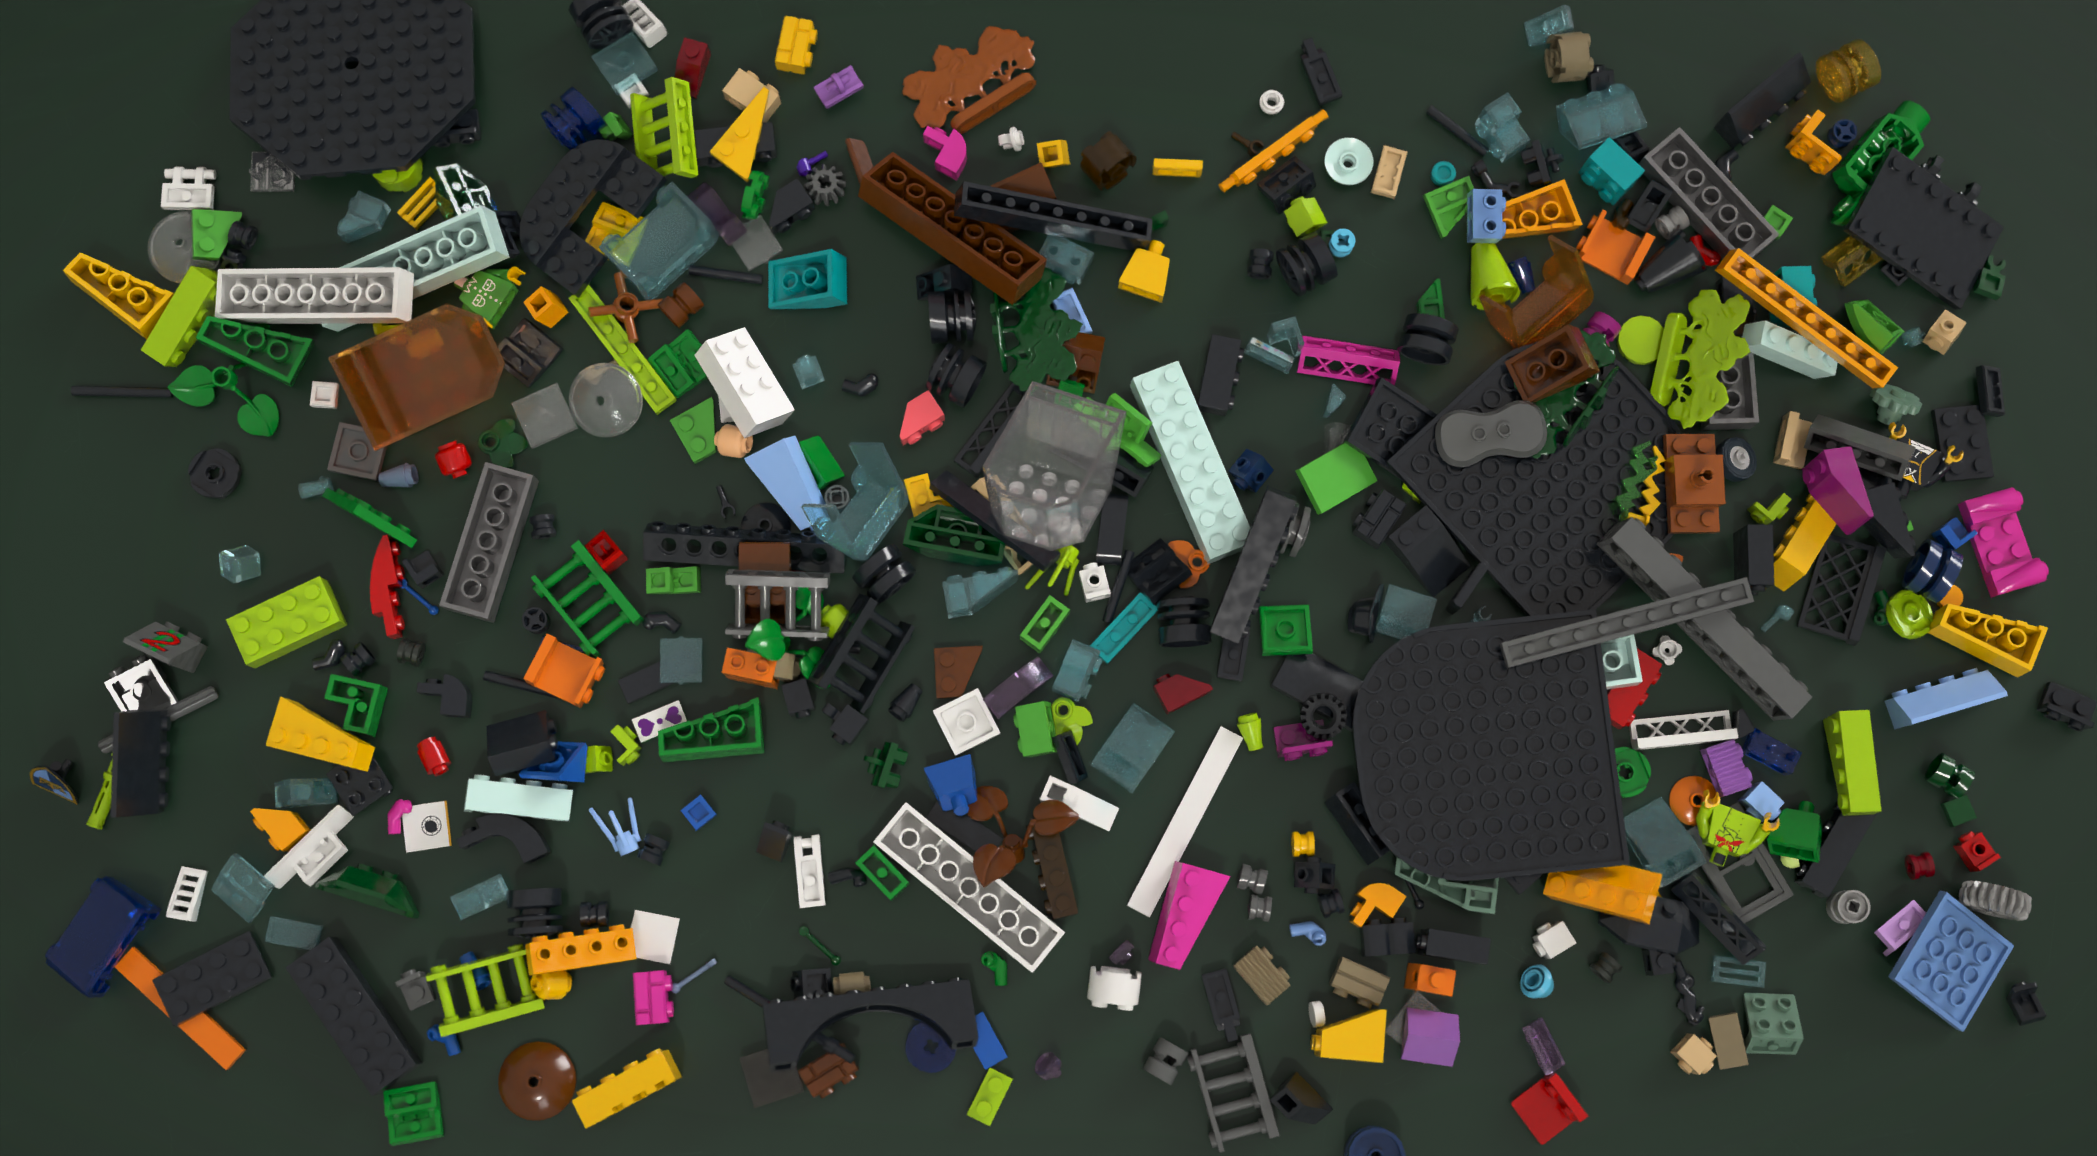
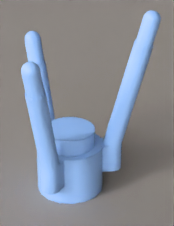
(624, 841)

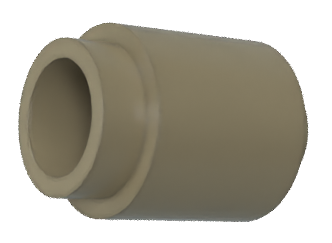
(851, 981)

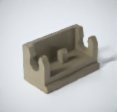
(1728, 1040)

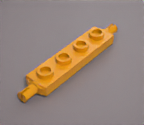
(1268, 157)

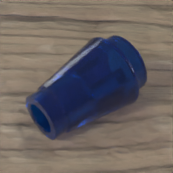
(1523, 274)

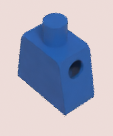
(953, 784)

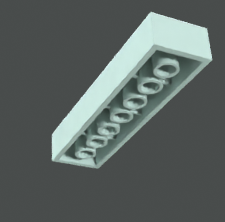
(441, 252)
(1191, 461)

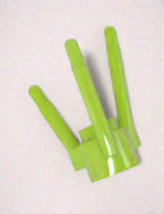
(1067, 558)

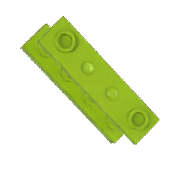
(680, 126)
(503, 1008)

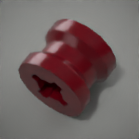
(1919, 865)

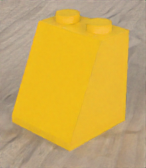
(1353, 1038)

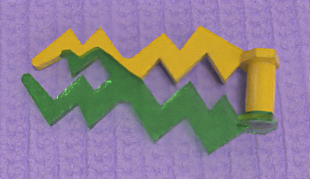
(1643, 475)

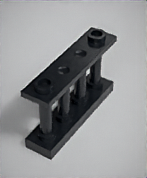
(838, 653)

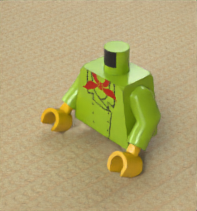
(1730, 830)

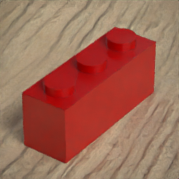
(1625, 699)

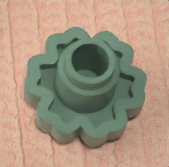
(1894, 403)

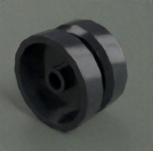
(1427, 339)
(884, 574)

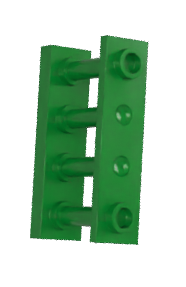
(595, 577)

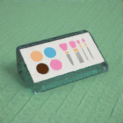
(1269, 355)

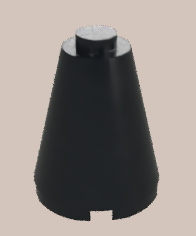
(1670, 264)

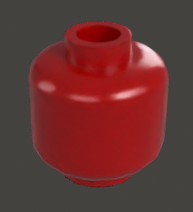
(453, 459)

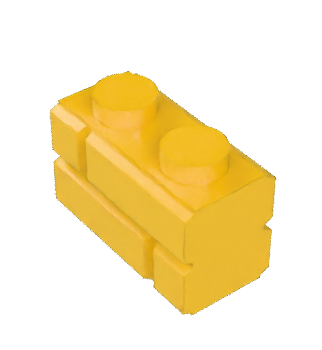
(795, 45)

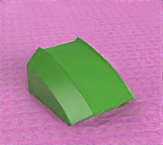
(1872, 325)

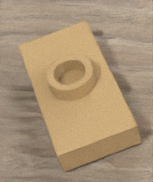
(1389, 172)

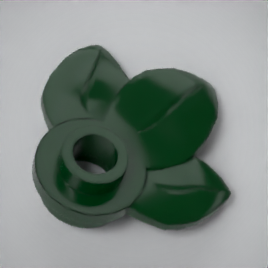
(506, 443)

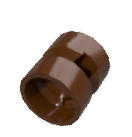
(680, 304)

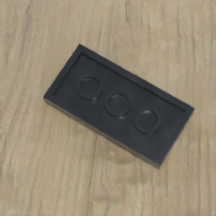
(212, 978)

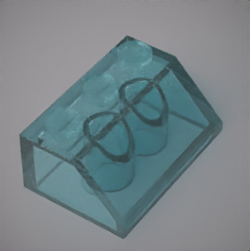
(1600, 116)

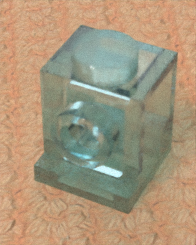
(808, 371)

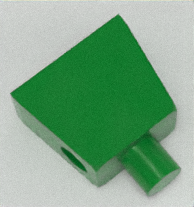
(1797, 834)

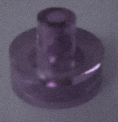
(1048, 1066)

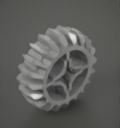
(1995, 900)

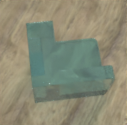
(239, 564)

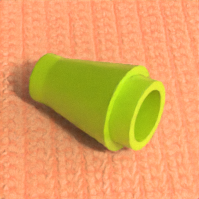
(1251, 730)

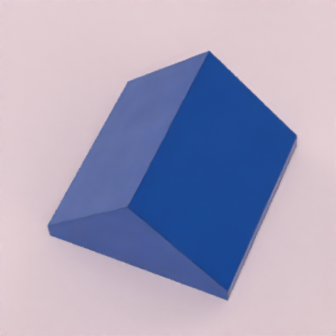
(567, 766)

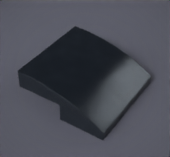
(528, 352)
(1157, 571)

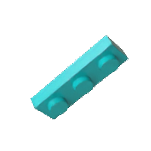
(1124, 627)

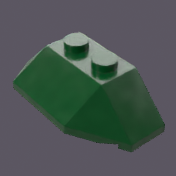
(952, 536)
(371, 888)

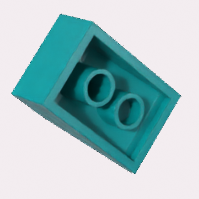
(808, 281)

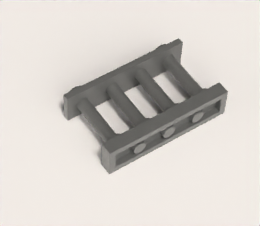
(790, 582)
(1258, 1099)

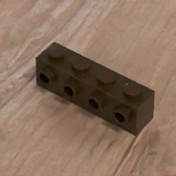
(1054, 875)

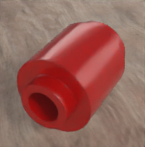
(433, 756)

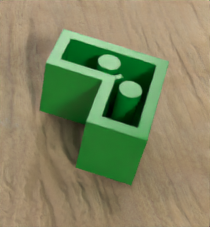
(364, 703)

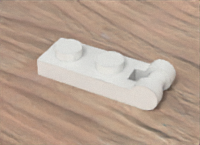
(809, 872)

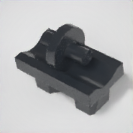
(1536, 154)

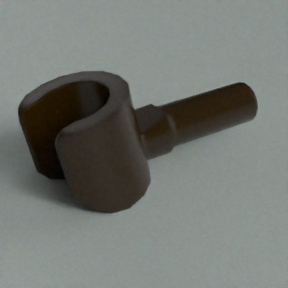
(1248, 144)

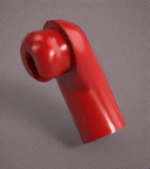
(1710, 257)

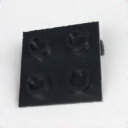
(360, 787)

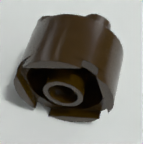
(1107, 161)

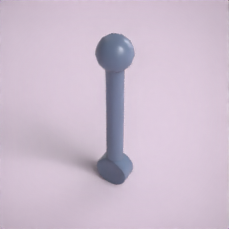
(677, 986)

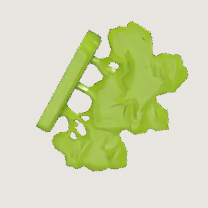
(1711, 350)

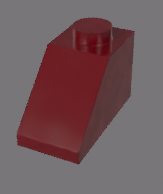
(692, 64)
(1179, 691)

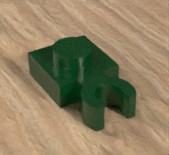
(1990, 281)

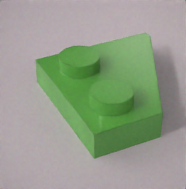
(1448, 204)
(211, 232)
(697, 430)

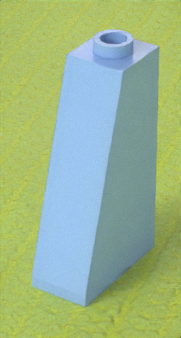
(787, 478)

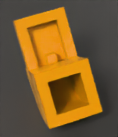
(1378, 896)

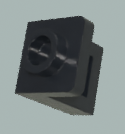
(2025, 1003)

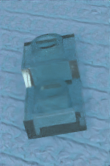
(480, 896)

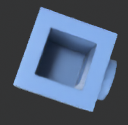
(1761, 800)

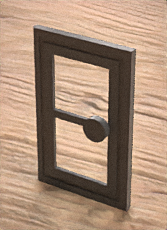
(1780, 892)

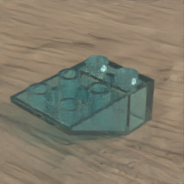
(971, 594)
(1132, 748)
(1662, 842)

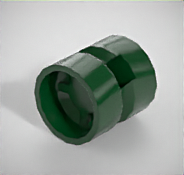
(1953, 777)

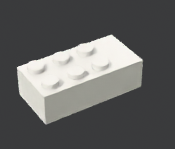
(744, 382)

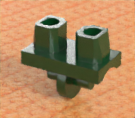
(881, 765)

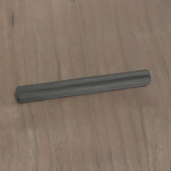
(174, 711)

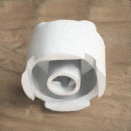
(1114, 986)

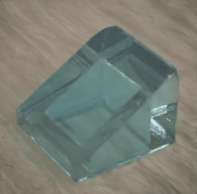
(1334, 400)

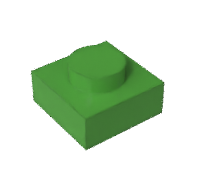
(1778, 220)

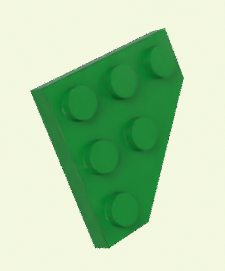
(370, 515)

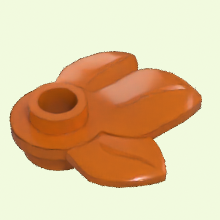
(1186, 554)

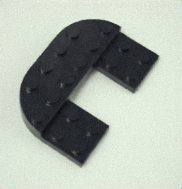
(564, 196)

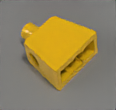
(1146, 272)

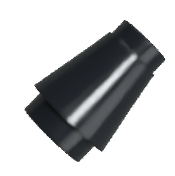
(905, 703)

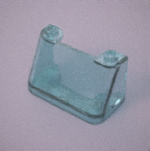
(661, 243)

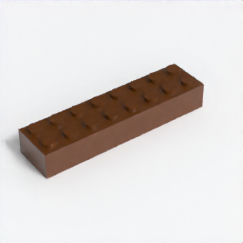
(928, 214)

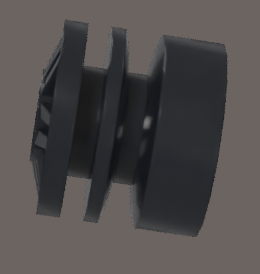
(601, 21)
(1307, 263)
(951, 316)
(954, 374)
(1183, 618)
(534, 911)

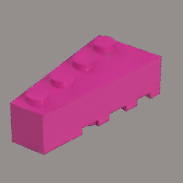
(1185, 910)

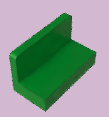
(821, 462)

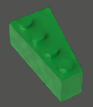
(264, 350)
(715, 735)

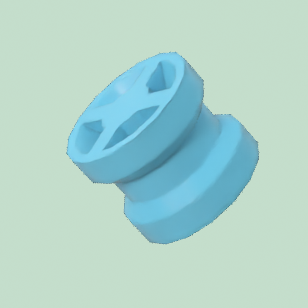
(1343, 247)

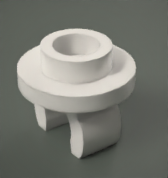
(1012, 140)

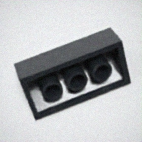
(1764, 102)

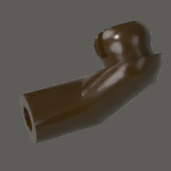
(1619, 215)

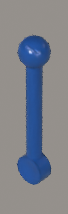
(433, 610)

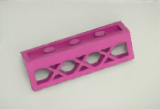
(1350, 353)

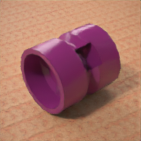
(1603, 324)

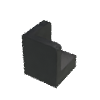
(423, 569)

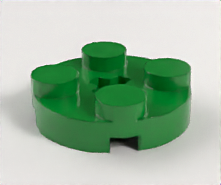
(752, 199)
(1639, 769)

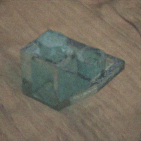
(364, 217)
(304, 793)

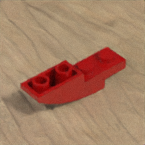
(386, 577)

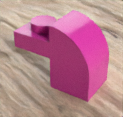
(953, 151)

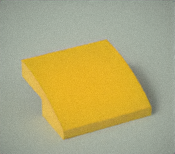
(610, 221)

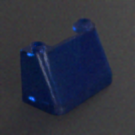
(99, 936)

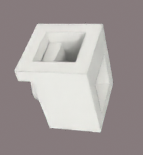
(1094, 591)

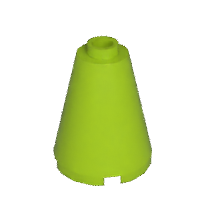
(1491, 276)

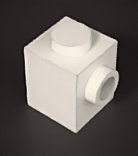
(1552, 939)

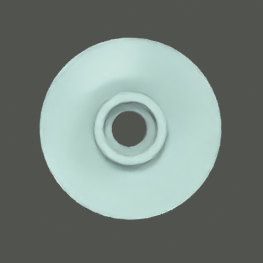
(1353, 151)

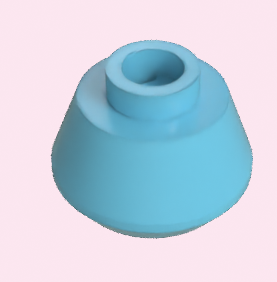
(1537, 982)

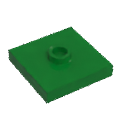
(1285, 630)

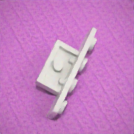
(314, 852)

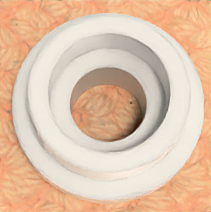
(1271, 95)

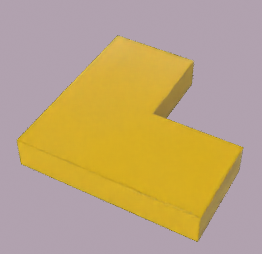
(920, 495)

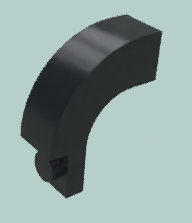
(524, 835)

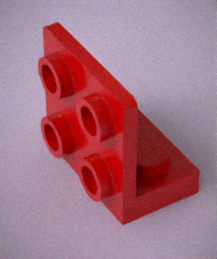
(1548, 1108)

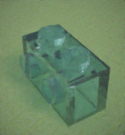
(1066, 258)

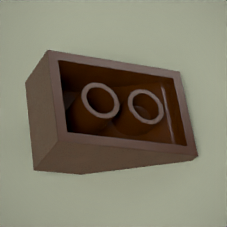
(1552, 365)

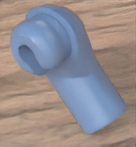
(1310, 930)

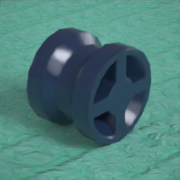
(1845, 128)

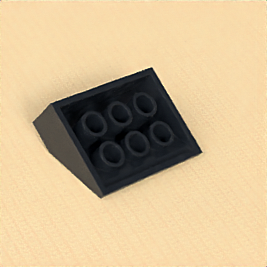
(139, 762)

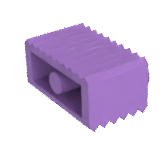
(1727, 768)

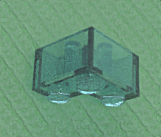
(1501, 129)
(1076, 671)

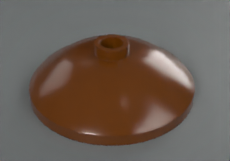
(555, 1081)

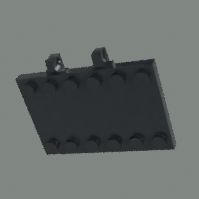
(1925, 226)

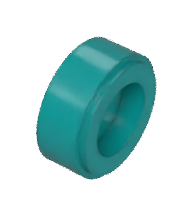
(1443, 173)

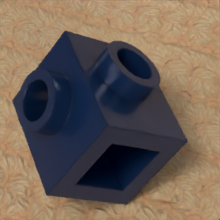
(1250, 471)

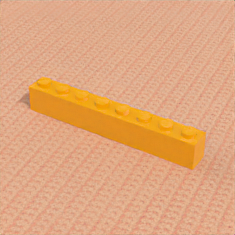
(1806, 318)

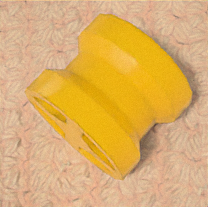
(1303, 844)

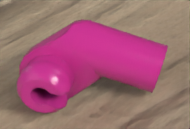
(395, 815)

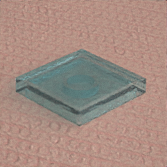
(624, 63)

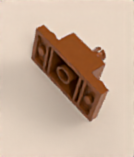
(1693, 483)

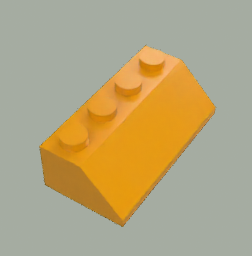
(1610, 890)

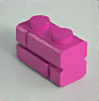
(652, 997)

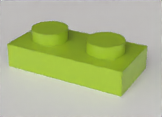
(989, 1096)

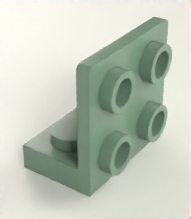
(1772, 1024)

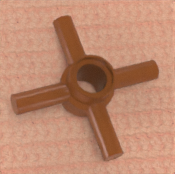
(621, 314)

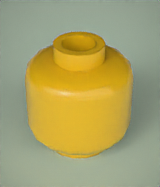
(551, 985)

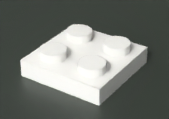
(966, 722)

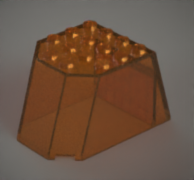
(419, 373)

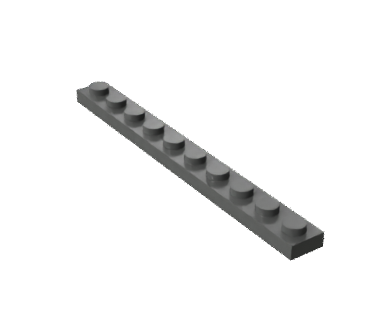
(1626, 622)

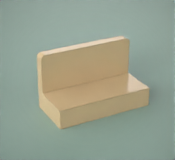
(1791, 441)

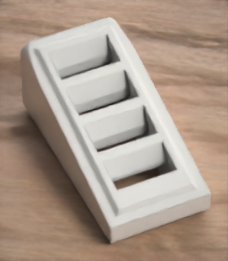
(652, 32)
(178, 892)

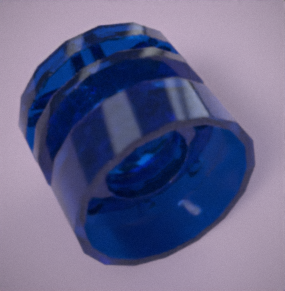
(573, 119)

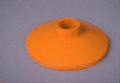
(1682, 797)

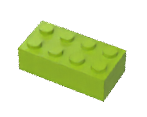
(286, 622)

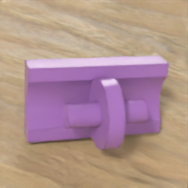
(838, 87)

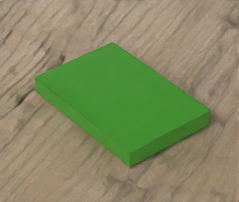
(1335, 477)

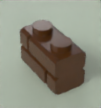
(826, 1072)

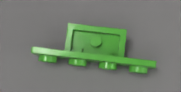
(1134, 432)

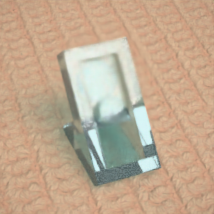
(1552, 22)

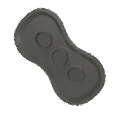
(1471, 436)

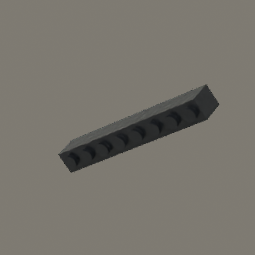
(1052, 216)

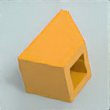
(283, 827)

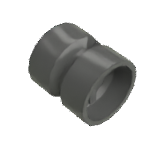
(1161, 1069)

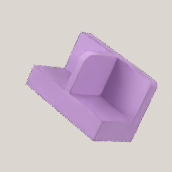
(1900, 927)

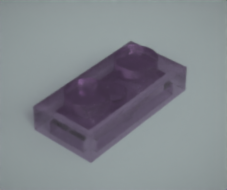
(1543, 1046)

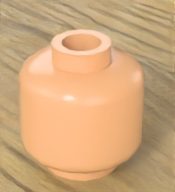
(731, 442)

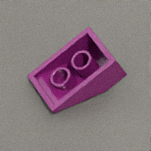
(1838, 488)

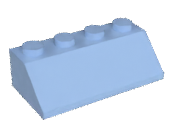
(1943, 698)

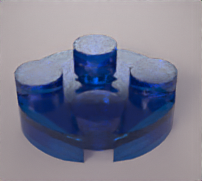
(924, 1059)

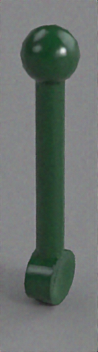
(804, 931)

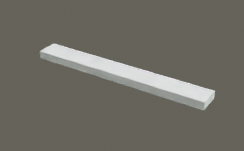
(1185, 821)

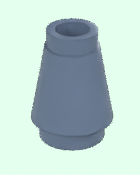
(400, 476)

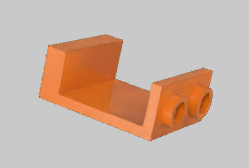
(1612, 249)
(749, 668)
(564, 672)

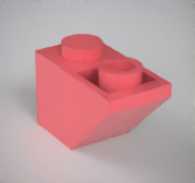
(920, 416)

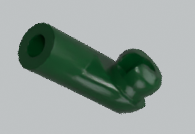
(1880, 616)

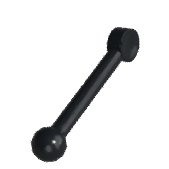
(1419, 904)

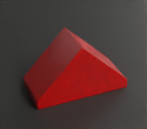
(606, 552)

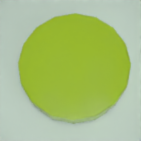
(1640, 340)
(1909, 614)

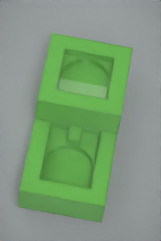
(673, 580)

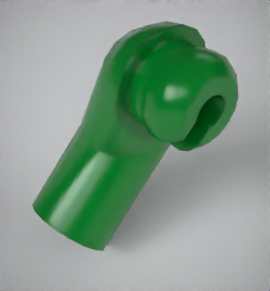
(997, 965)

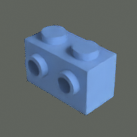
(1485, 216)

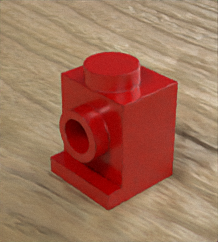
(1973, 860)

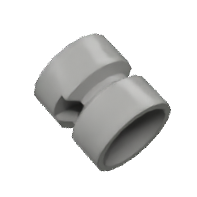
(1848, 907)

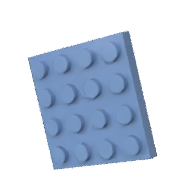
(1951, 961)

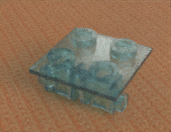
(1404, 612)

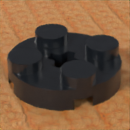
(219, 487)

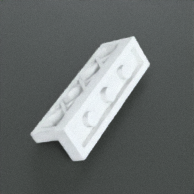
(1682, 739)

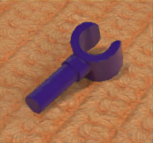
(804, 164)

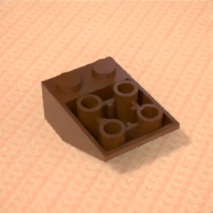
(769, 557)

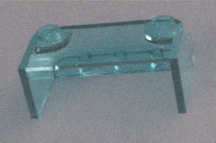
(871, 511)

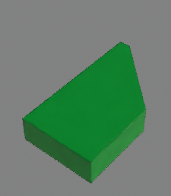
(1432, 301)

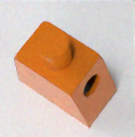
(1430, 979)

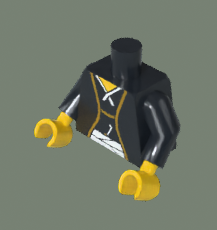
(1926, 464)

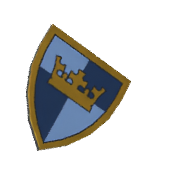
(53, 779)

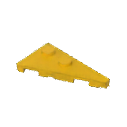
(738, 144)

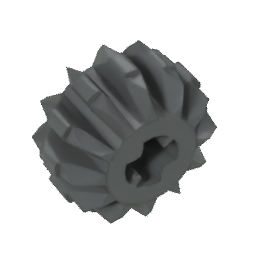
(829, 193)

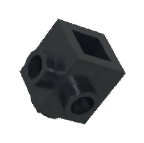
(1314, 875)

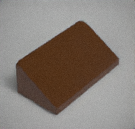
(859, 157)

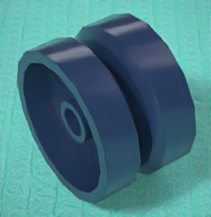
(1932, 570)
(1373, 1138)

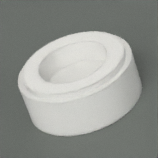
(1316, 1014)

